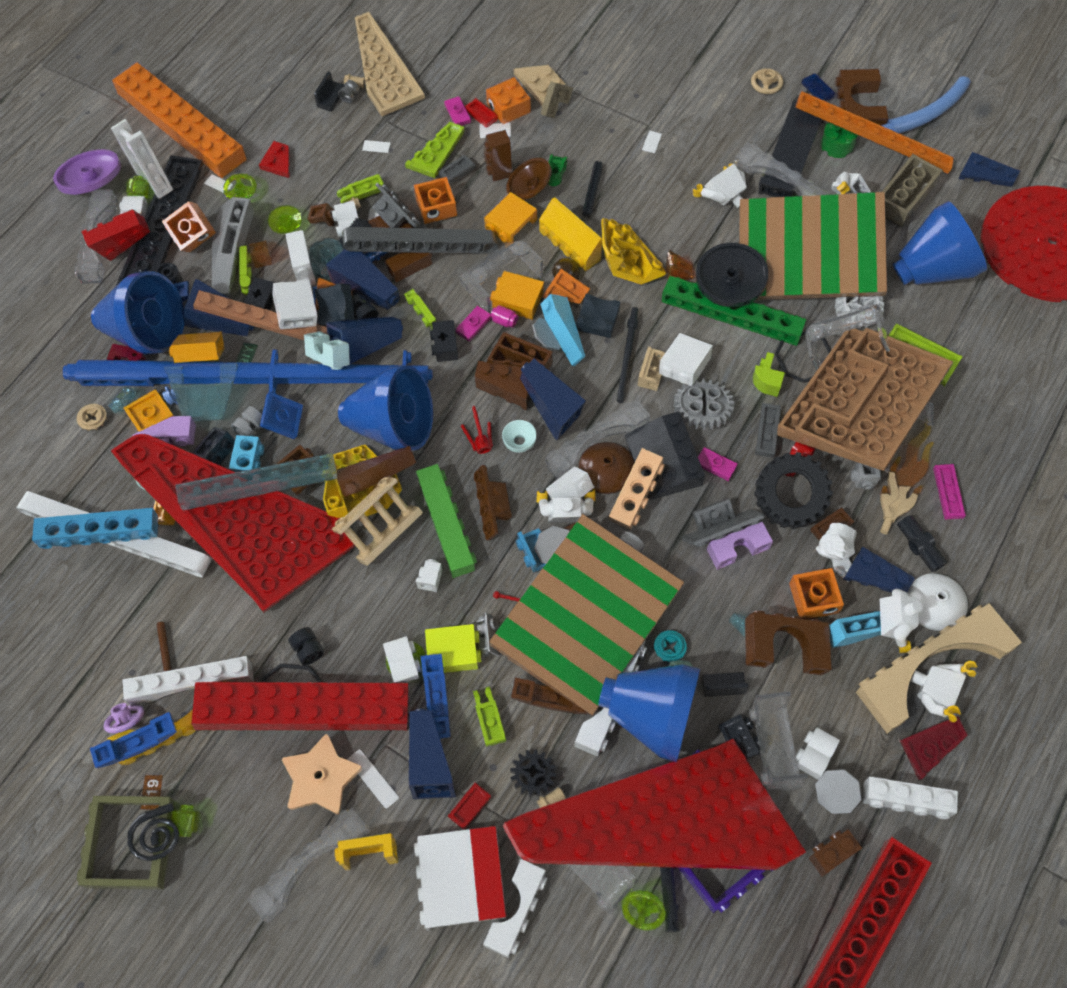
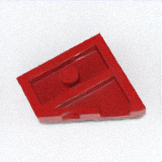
(276, 159)

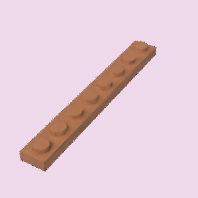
(248, 314)

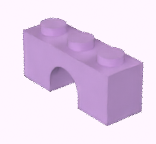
(752, 536)

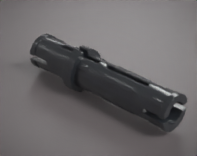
(669, 899)

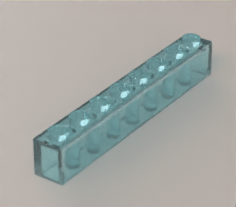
(256, 481)

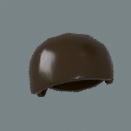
(568, 265)

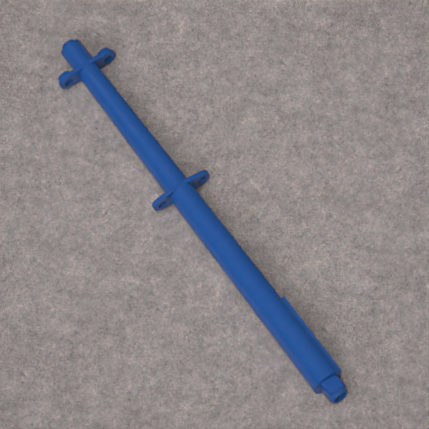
(152, 372)

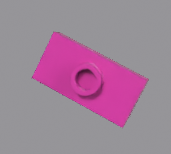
(457, 111)
(473, 323)
(716, 464)

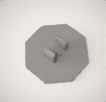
(545, 335)
(549, 541)
(838, 791)

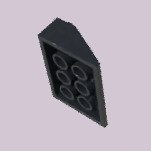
(670, 440)

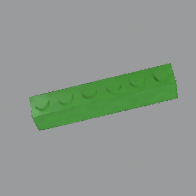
(445, 520)

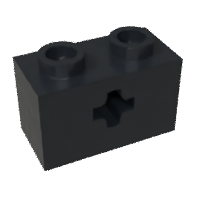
(260, 294)
(444, 341)

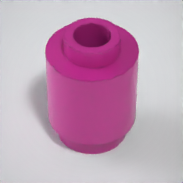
(504, 316)

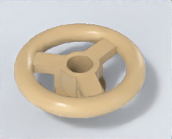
(767, 77)

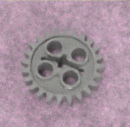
(718, 404)

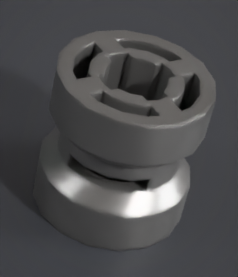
(349, 91)

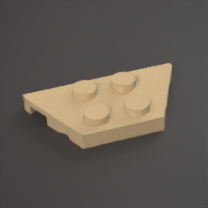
(537, 80)

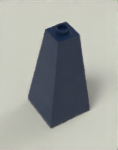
(363, 277)
(206, 321)
(365, 334)
(552, 397)
(427, 762)

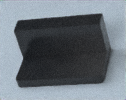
(327, 93)
(724, 684)

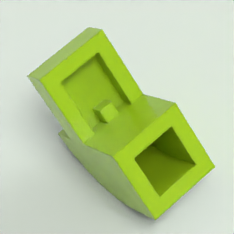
(766, 379)

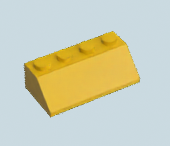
(571, 235)

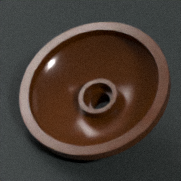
(529, 178)
(607, 477)

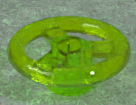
(240, 189)
(645, 905)

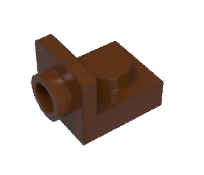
(321, 213)

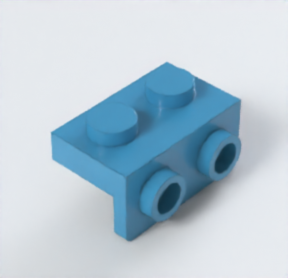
(527, 543)

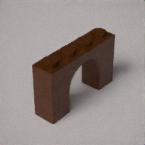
(860, 81)
(404, 263)
(811, 635)

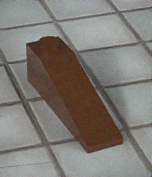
(369, 472)

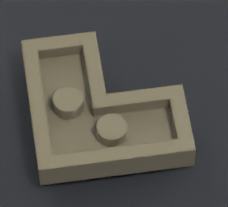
(555, 94)

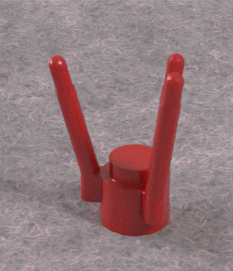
(482, 443)

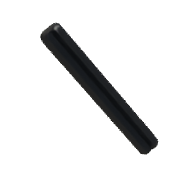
(592, 188)

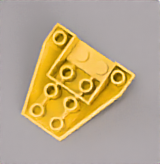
(628, 254)
(333, 498)

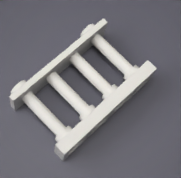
(142, 158)

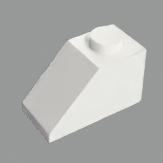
(572, 484)

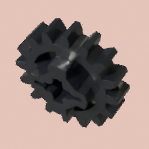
(524, 772)

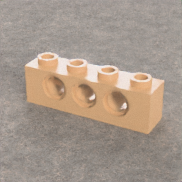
(644, 461)

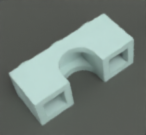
(329, 353)

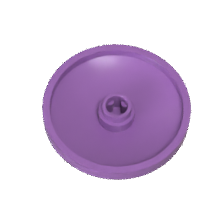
(87, 171)

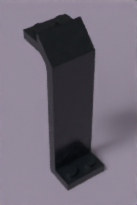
(792, 149)

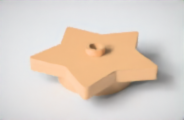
(329, 788)

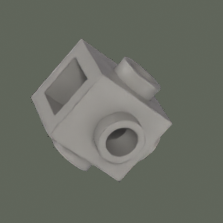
(865, 476)

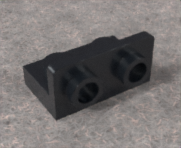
(215, 446)
(741, 730)

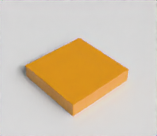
(148, 410)

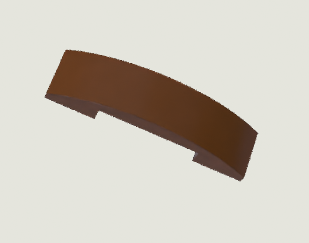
(543, 696)

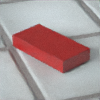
(481, 113)
(469, 806)

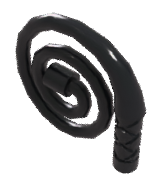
(155, 840)

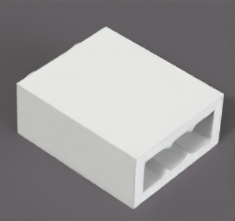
(300, 257)
(294, 304)
(685, 359)

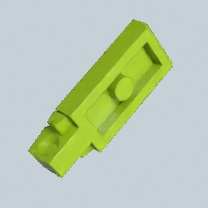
(420, 308)

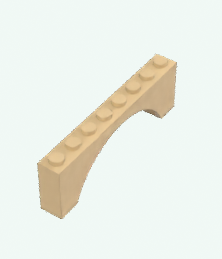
(887, 692)

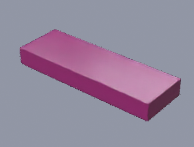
(949, 491)

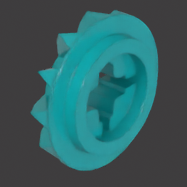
(670, 637)

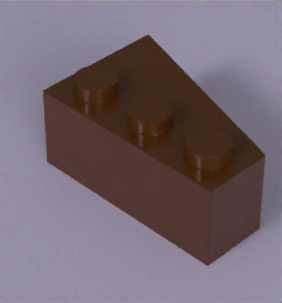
(498, 155)
(516, 352)
(502, 381)

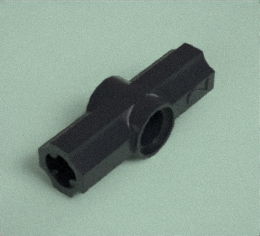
(922, 543)

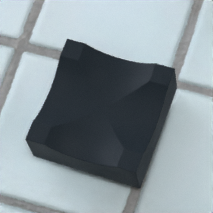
(334, 304)
(598, 316)

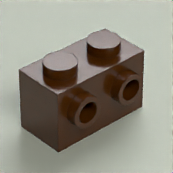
(835, 852)

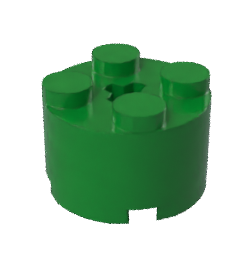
(837, 141)

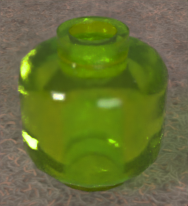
(137, 187)
(186, 820)

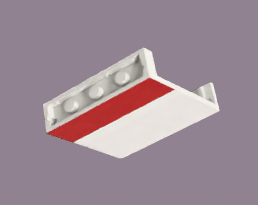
(460, 877)

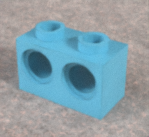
(242, 456)

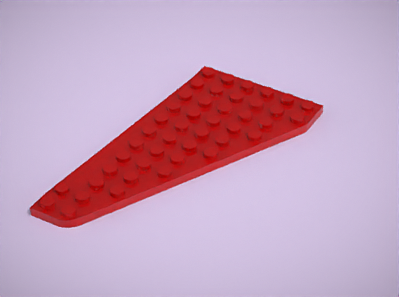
(260, 541)
(680, 814)

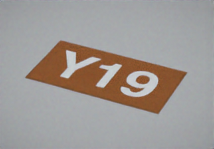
(152, 788)

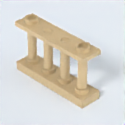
(394, 526)

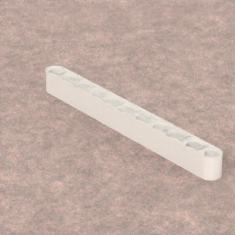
(153, 549)

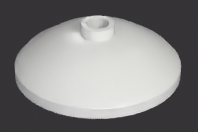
(939, 612)

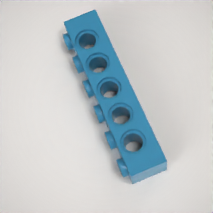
(46, 527)

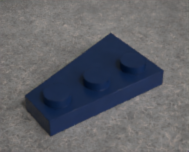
(986, 169)
(877, 572)

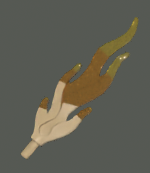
(899, 483)

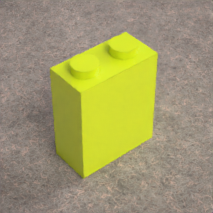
(456, 646)

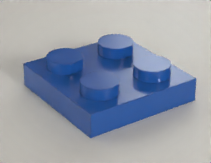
(281, 415)

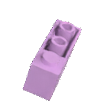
(174, 430)

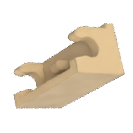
(649, 374)

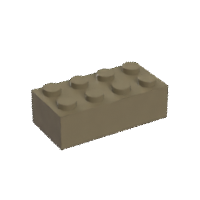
(909, 189)

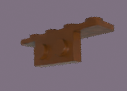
(492, 501)

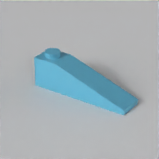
(562, 323)
(854, 629)

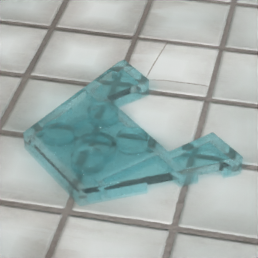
(203, 401)

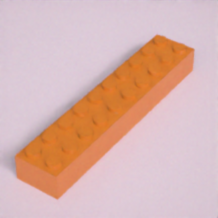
(179, 120)

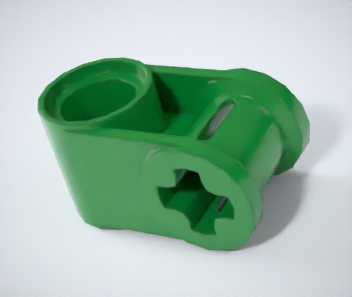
(558, 167)

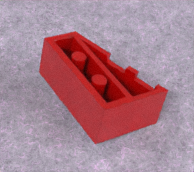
(116, 235)

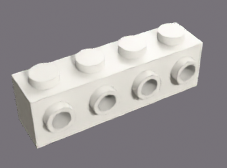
(910, 797)

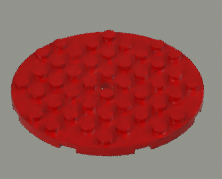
(1018, 245)

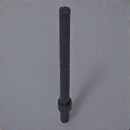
(632, 325)

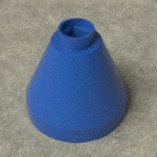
(941, 250)
(141, 313)
(391, 409)
(653, 705)

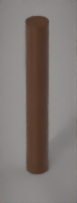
(164, 646)

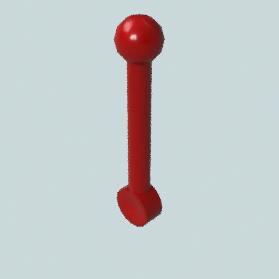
(496, 595)

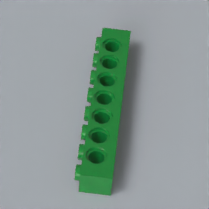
(687, 294)

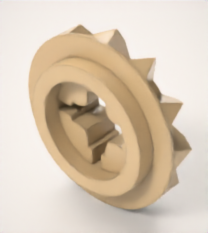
(91, 410)

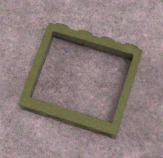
(91, 832)

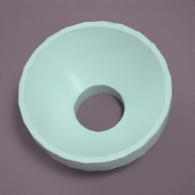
(516, 429)

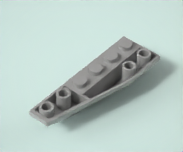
(231, 233)

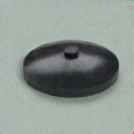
(732, 274)

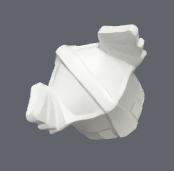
(838, 546)

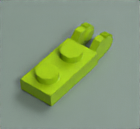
(360, 189)
(245, 270)
(489, 719)

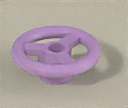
(121, 715)

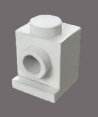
(429, 575)

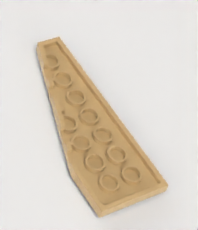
(386, 76)

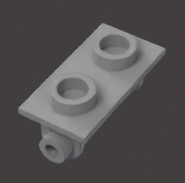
(487, 626)

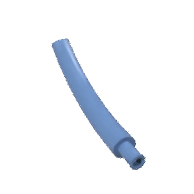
(930, 112)

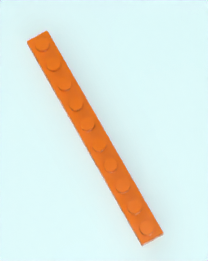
(873, 131)

